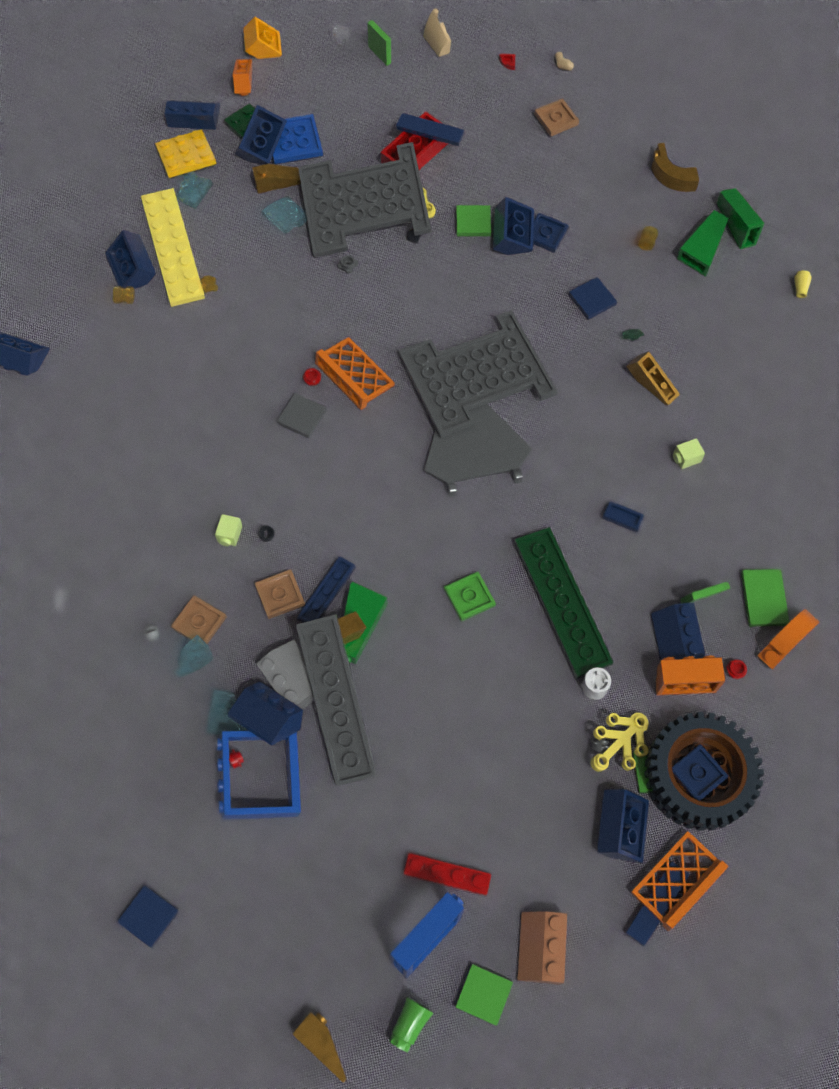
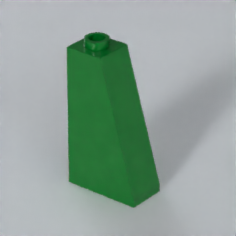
(742, 220)
(702, 245)
(370, 608)

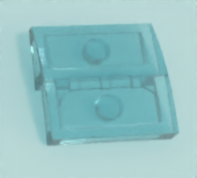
(285, 214)

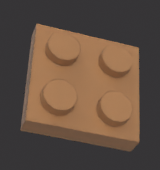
(556, 117)
(279, 594)
(198, 619)

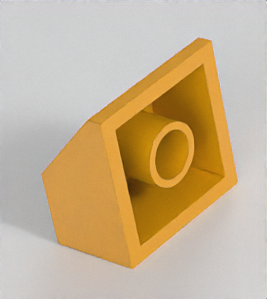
(261, 40)

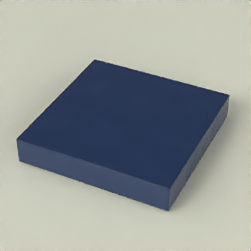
(548, 232)
(592, 298)
(698, 773)
(148, 916)

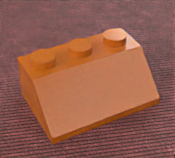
(689, 675)

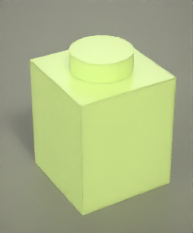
(688, 453)
(228, 530)

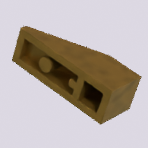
(274, 177)
(653, 378)
(319, 1042)

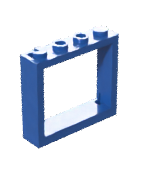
(223, 784)
(427, 934)

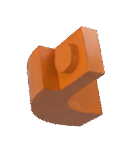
(788, 638)

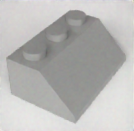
(288, 673)

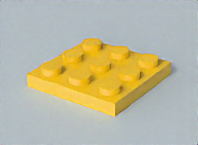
(185, 153)

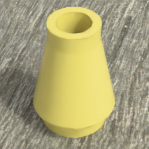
(802, 283)

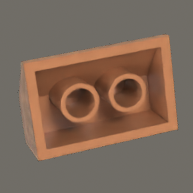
(542, 947)

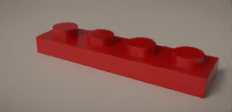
(447, 874)

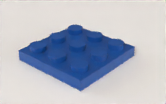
(298, 140)

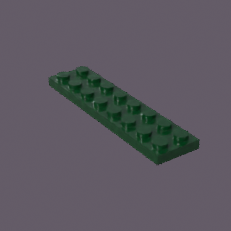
(563, 602)

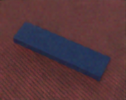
(430, 129)
(327, 590)
(645, 921)

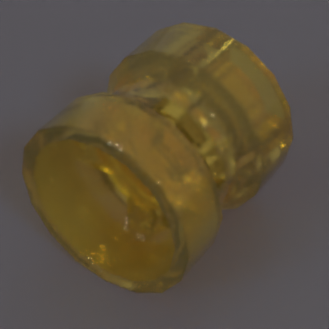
(648, 237)
(123, 294)

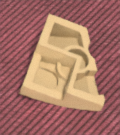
(436, 35)

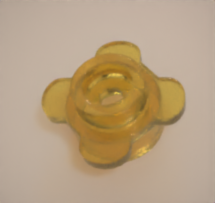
(208, 284)

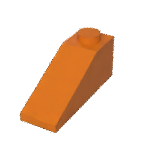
(242, 76)

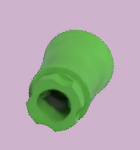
(409, 1024)

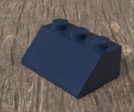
(192, 114)
(261, 136)
(513, 227)
(130, 260)
(21, 354)
(678, 632)
(266, 713)
(623, 825)

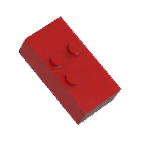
(424, 147)

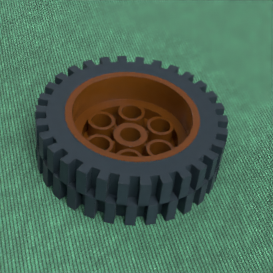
(721, 741)

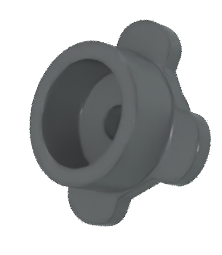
(347, 259)
(600, 745)

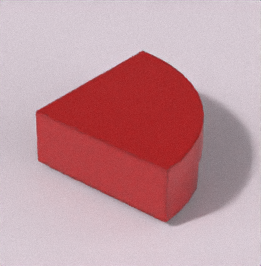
(507, 61)

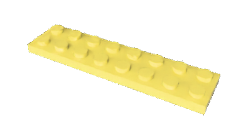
(172, 247)

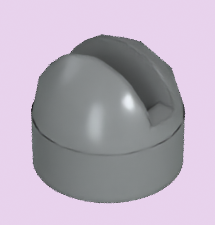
(151, 636)

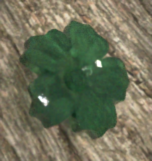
(633, 334)

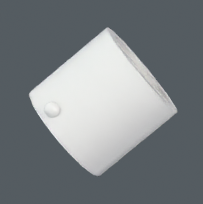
(596, 683)

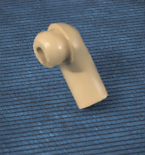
(562, 63)

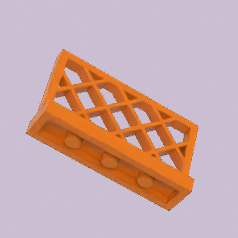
(341, 378)
(690, 897)

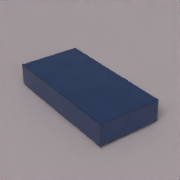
(623, 516)

